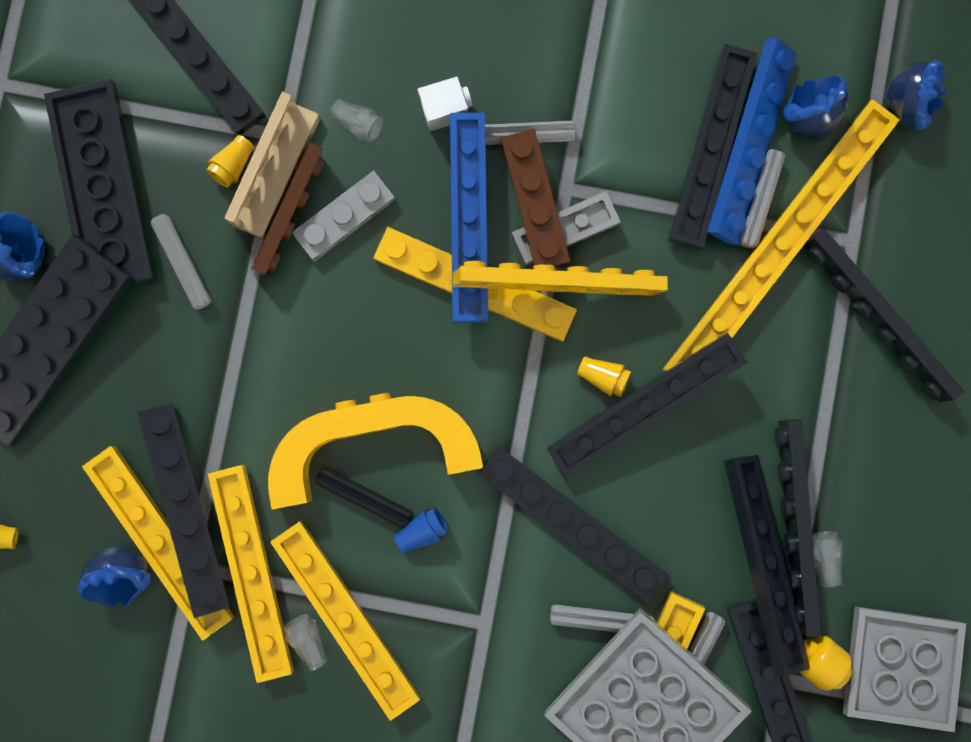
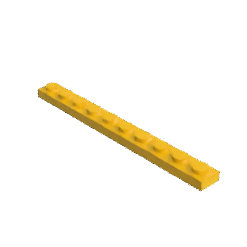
(791, 230)

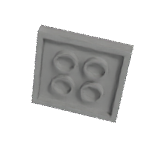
(904, 669)

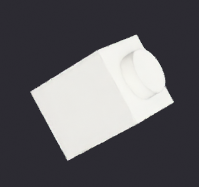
(442, 99)

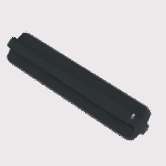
(364, 497)

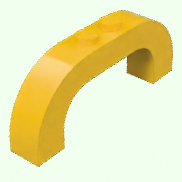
(291, 461)

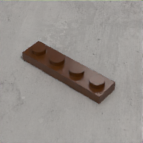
(294, 197)
(535, 199)

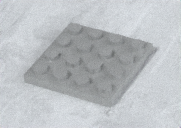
(646, 692)

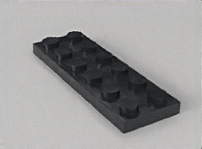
(100, 175)
(53, 331)

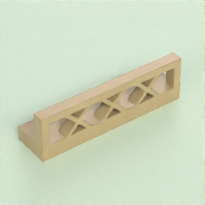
(272, 167)

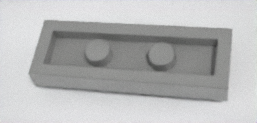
(343, 216)
(577, 223)

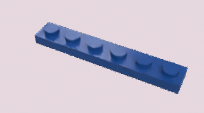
(752, 142)
(468, 211)

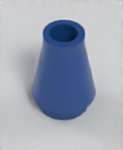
(423, 530)

